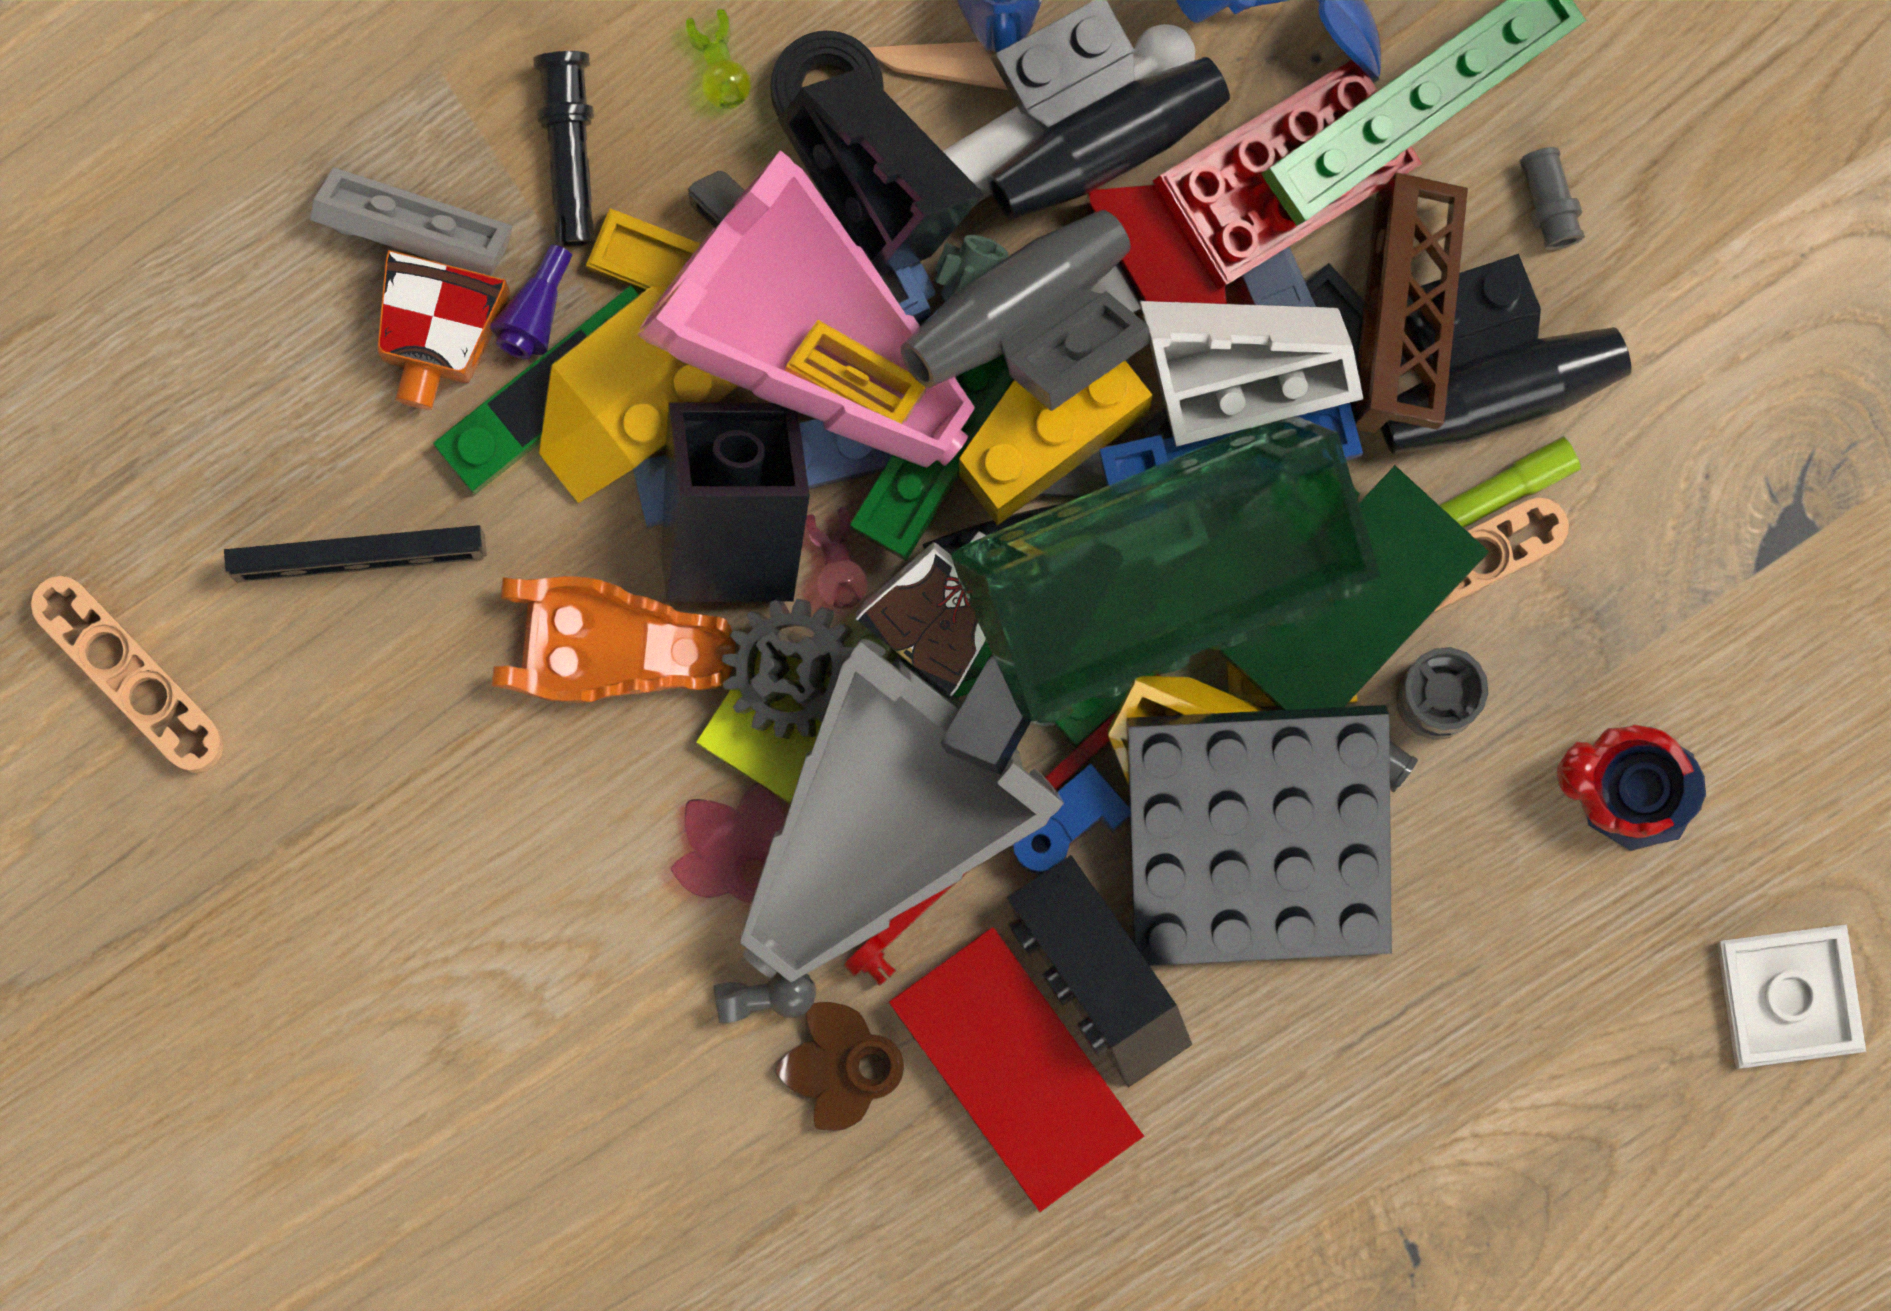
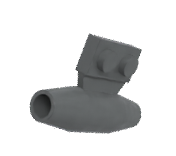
(1037, 315)

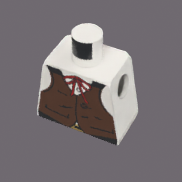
(927, 618)

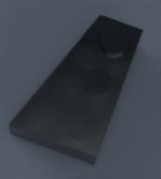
(877, 169)
(1098, 970)

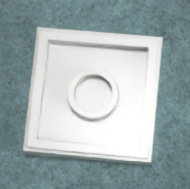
(1791, 996)

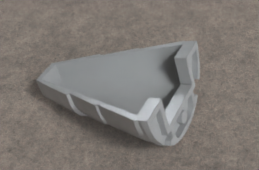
(880, 818)

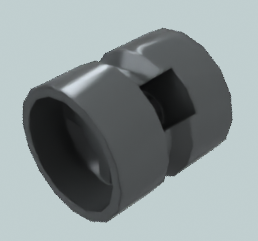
(1442, 693)

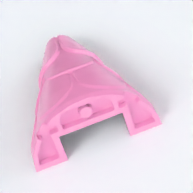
(762, 287)

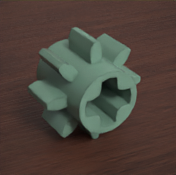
(964, 264)

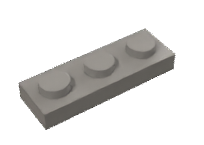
(410, 222)

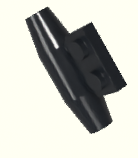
(1096, 116)
(1500, 366)

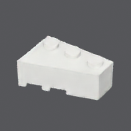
(1247, 364)

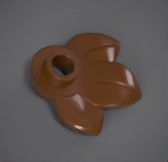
(831, 1063)

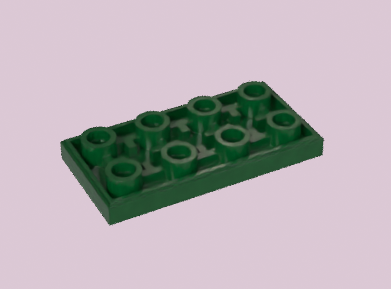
(1345, 642)

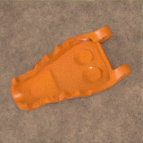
(602, 642)

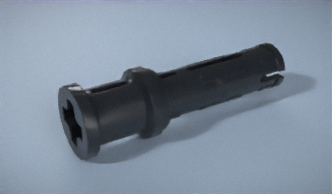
(566, 118)

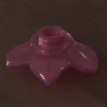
(726, 842)

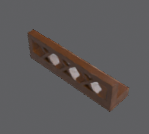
(1386, 303)

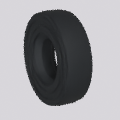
(813, 51)

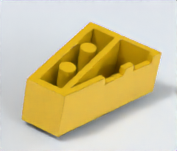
(1031, 448)

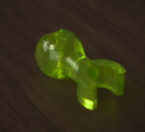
(723, 75)

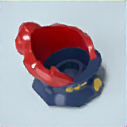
(1634, 785)

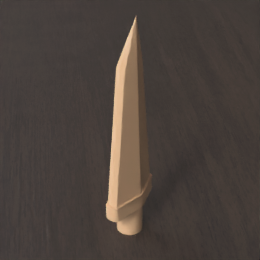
(946, 61)

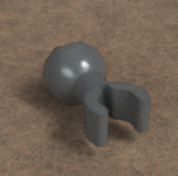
(786, 998)

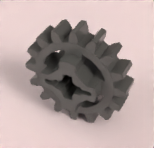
(774, 645)

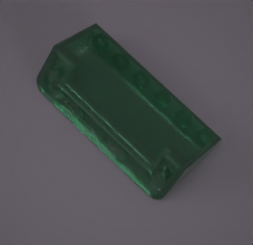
(1167, 565)

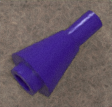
(527, 319)

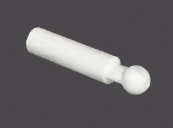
(997, 141)

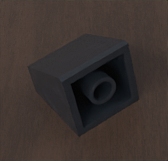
(733, 502)

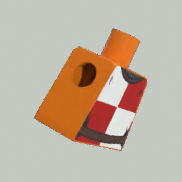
(435, 323)

